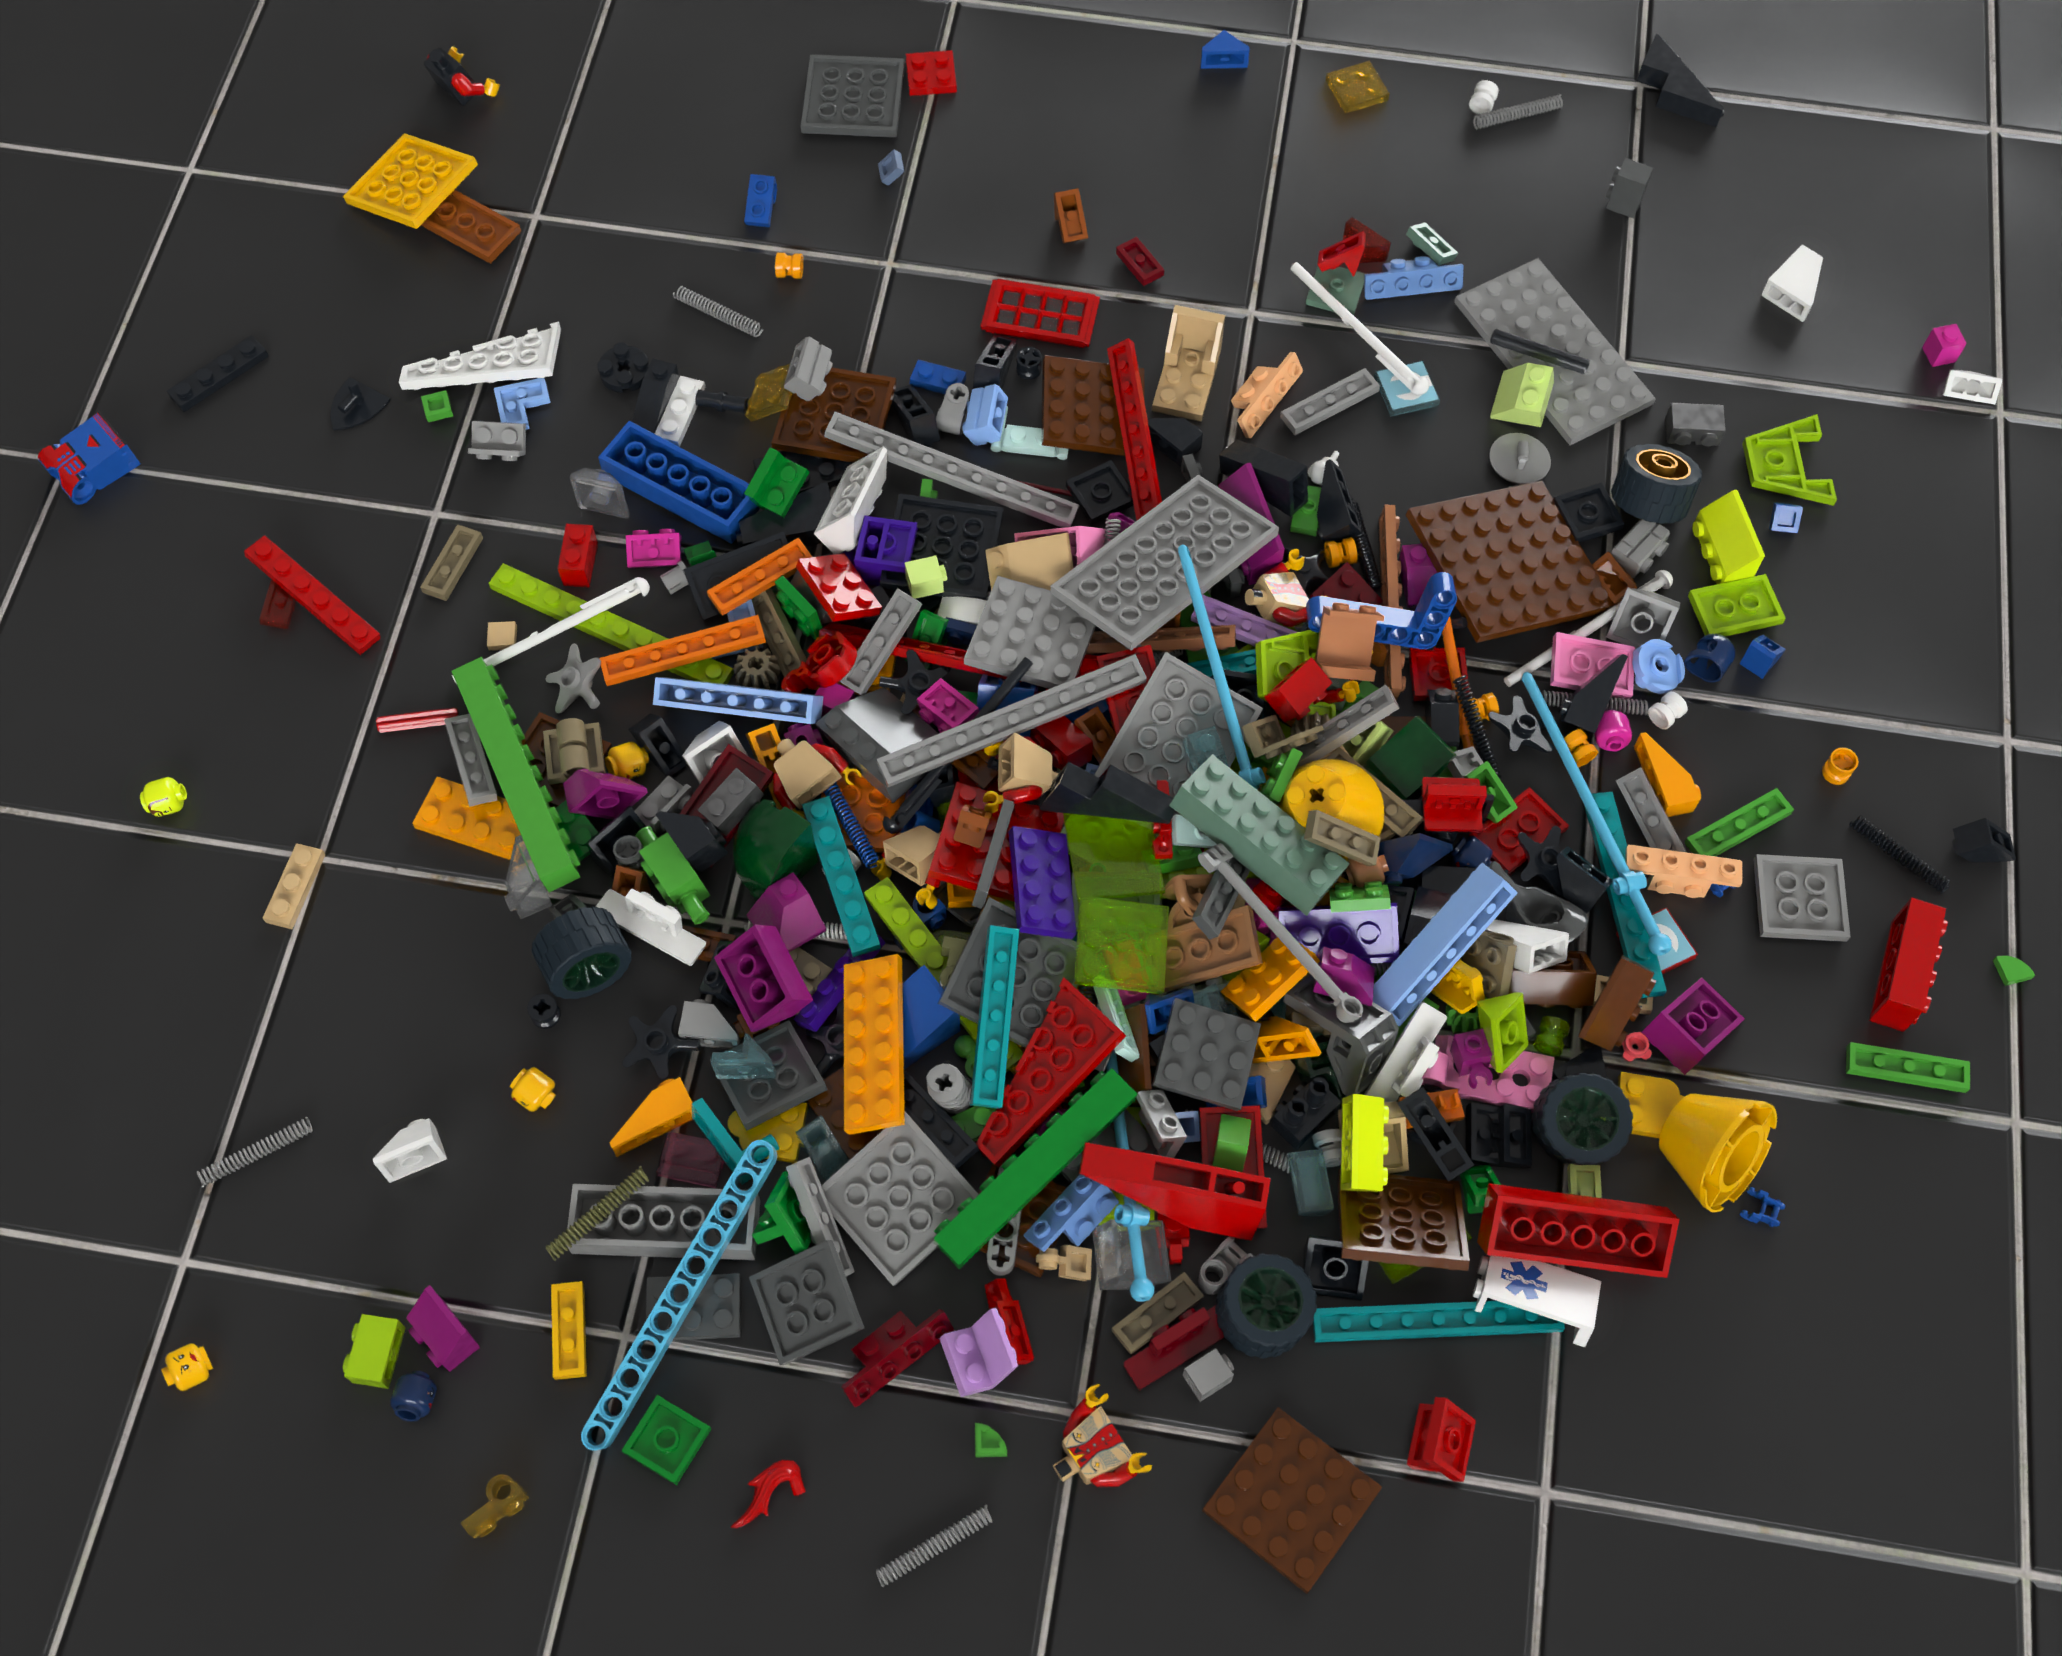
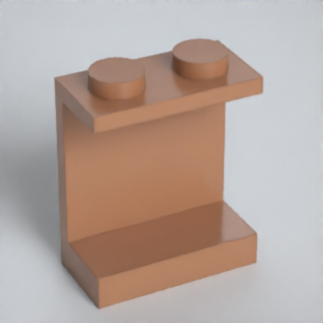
(1347, 641)

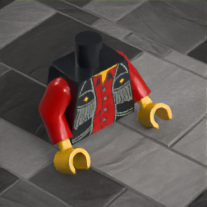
(453, 78)

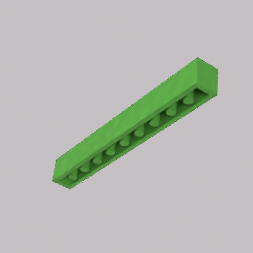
(516, 775)

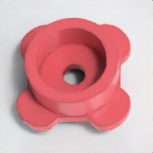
(1642, 1043)

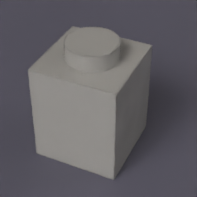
(1209, 1374)

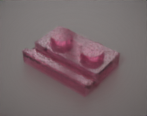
(690, 1160)

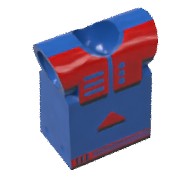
(88, 459)

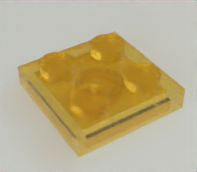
(1357, 86)
(769, 394)

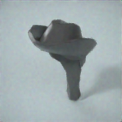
(1542, 909)

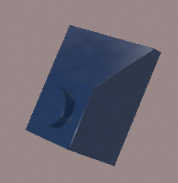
(1411, 855)

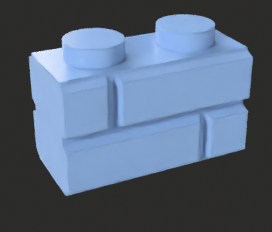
(985, 415)

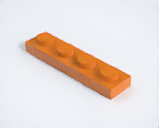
(757, 577)

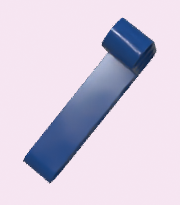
(1403, 627)

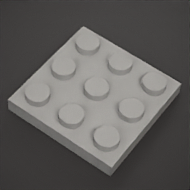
(1801, 898)

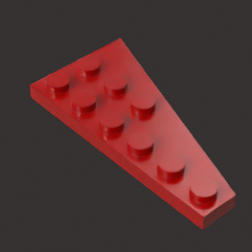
(1055, 1062)

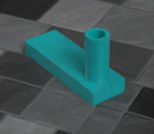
(723, 1141)

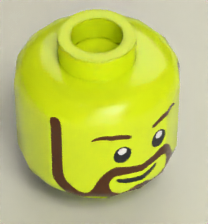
(163, 797)

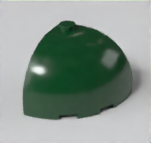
(772, 846)

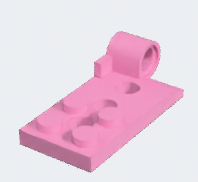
(1533, 1066)

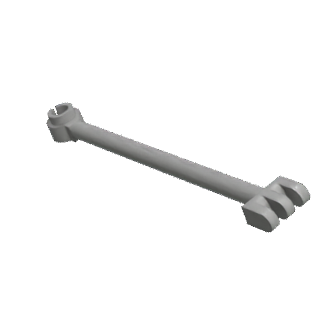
(1347, 1007)

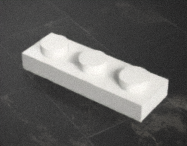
(679, 410)

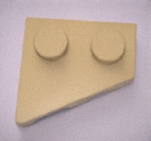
(1277, 1076)

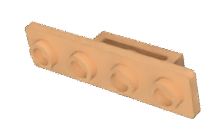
(1264, 391)
(1682, 871)

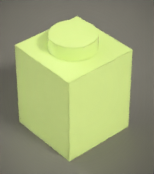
(925, 577)

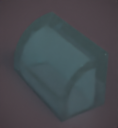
(1310, 1183)

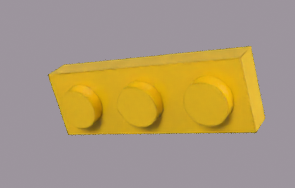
(568, 1330)

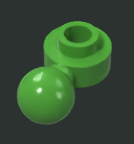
(965, 1048)

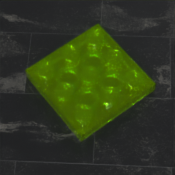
(1121, 945)

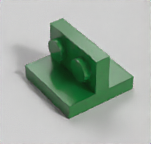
(776, 483)
(783, 1218)

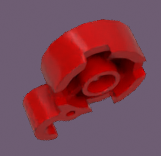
(827, 664)

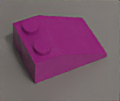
(1692, 1025)

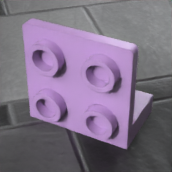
(979, 1354)

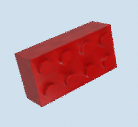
(1909, 965)

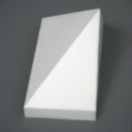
(1972, 386)

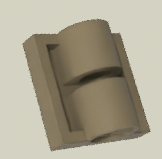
(573, 748)
(1494, 958)

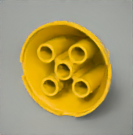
(1337, 790)

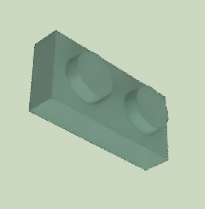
(1431, 243)

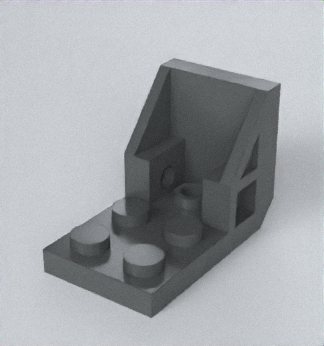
(1369, 1036)

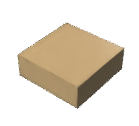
(501, 635)

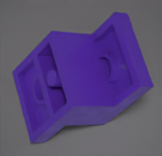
(882, 546)

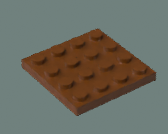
(847, 392)
(1080, 406)
(1406, 1223)
(1292, 1500)

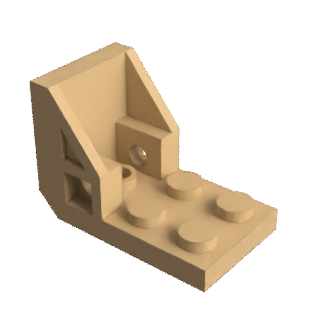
(1189, 363)

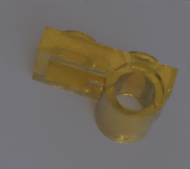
(484, 1519)

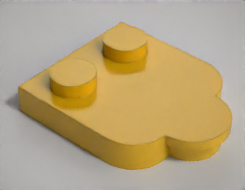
(1649, 1100)
(780, 1127)

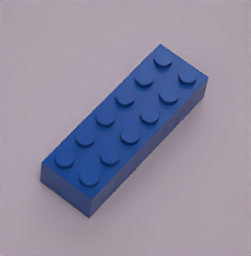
(678, 481)

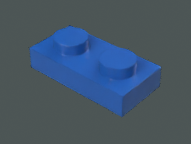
(935, 377)

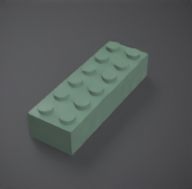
(1258, 834)

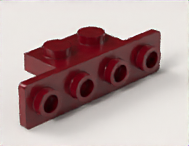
(1174, 1346)
(891, 1351)

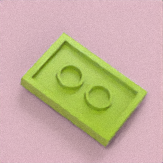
(1737, 606)

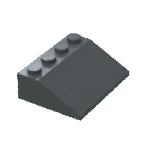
(871, 729)

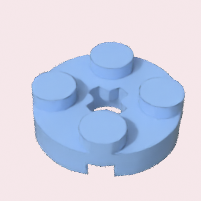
(1646, 671)

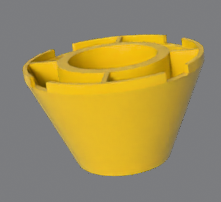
(1717, 1145)

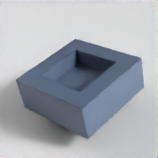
(891, 167)

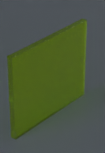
(1112, 857)

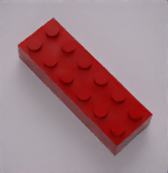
(1577, 1230)

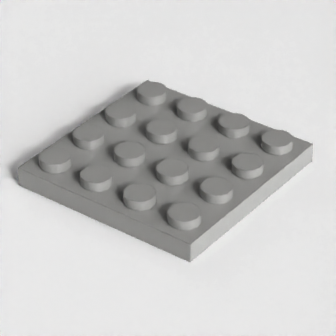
(1033, 625)
(896, 1198)

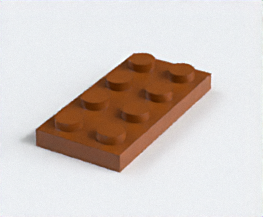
(472, 226)

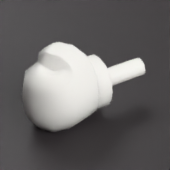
(1316, 470)

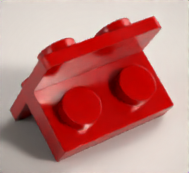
(1453, 804)

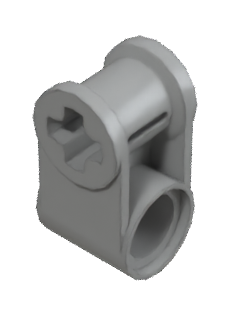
(953, 409)
(1221, 1262)

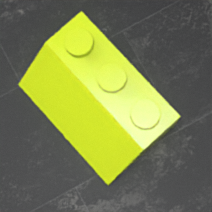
(1728, 539)
(1363, 1143)

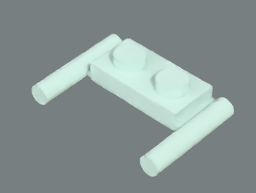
(1025, 441)

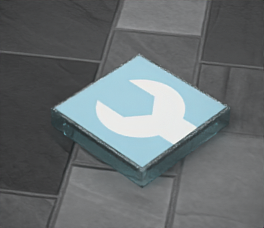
(1400, 398)

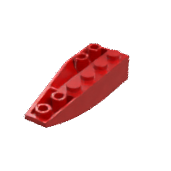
(1182, 1190)

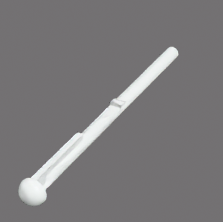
(1385, 356)
(1662, 579)
(590, 609)

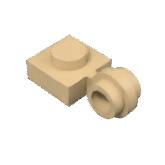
(1073, 1262)

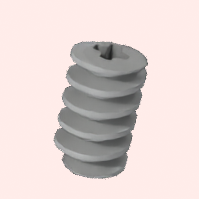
(949, 1088)

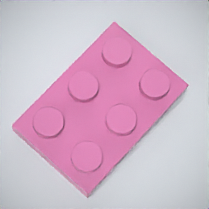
(1579, 658)

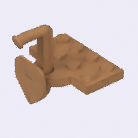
(1190, 952)

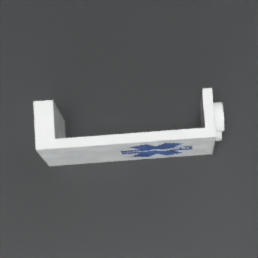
(1540, 1290)

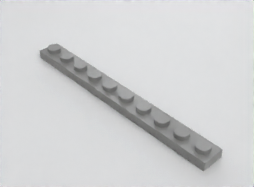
(952, 471)
(1011, 719)

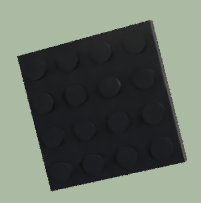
(957, 536)

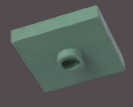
(1340, 285)

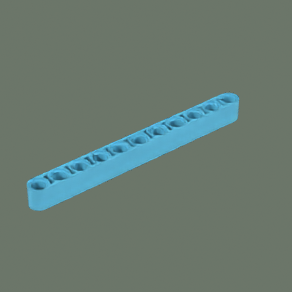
(667, 1302)

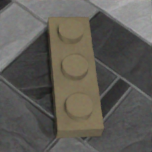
(451, 562)
(1342, 838)
(1160, 1310)

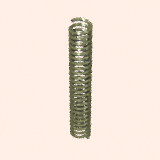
(595, 1212)

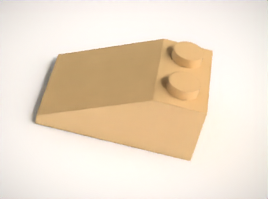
(1031, 561)

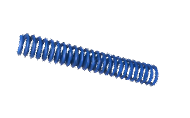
(847, 826)

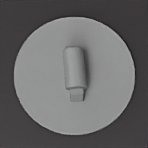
(1520, 458)

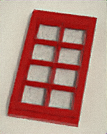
(1040, 313)

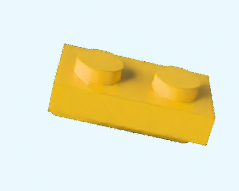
(1460, 987)

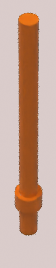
(1454, 671)

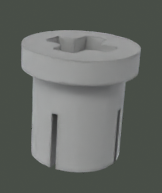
(675, 578)

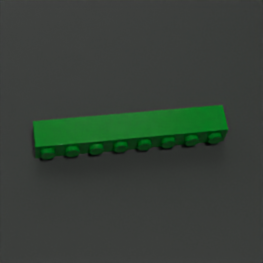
(1034, 1168)

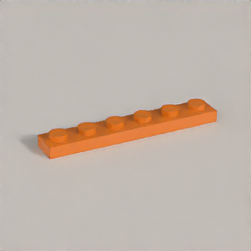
(682, 650)

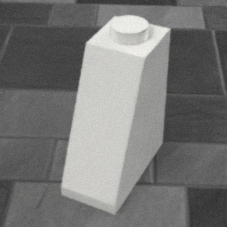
(1795, 283)
(1535, 945)

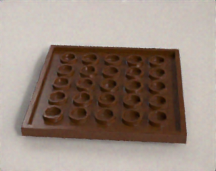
(1510, 560)

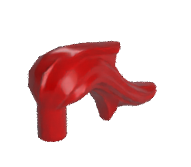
(766, 1483)

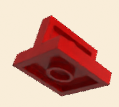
(1442, 1439)

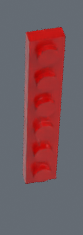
(312, 595)

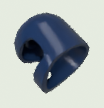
(1715, 648)

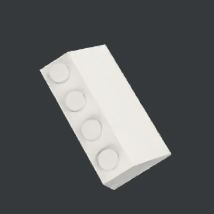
(852, 501)

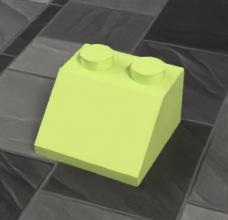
(1524, 394)

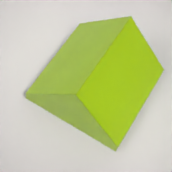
(1504, 1028)

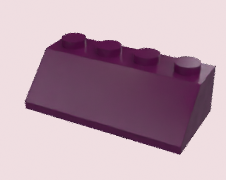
(1246, 489)

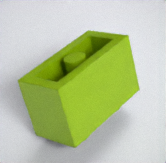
(374, 1351)

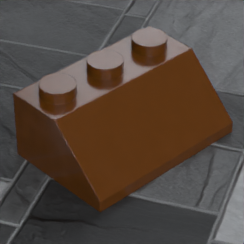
(1562, 984)
(1617, 1004)
(1137, 1073)

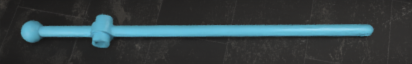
(1253, 776)
(1628, 881)
(1132, 1215)

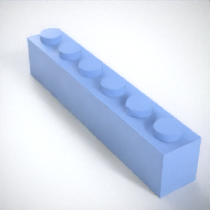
(738, 700)
(1442, 942)

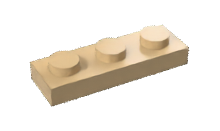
(294, 886)

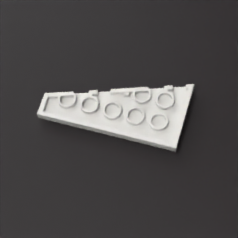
(488, 362)

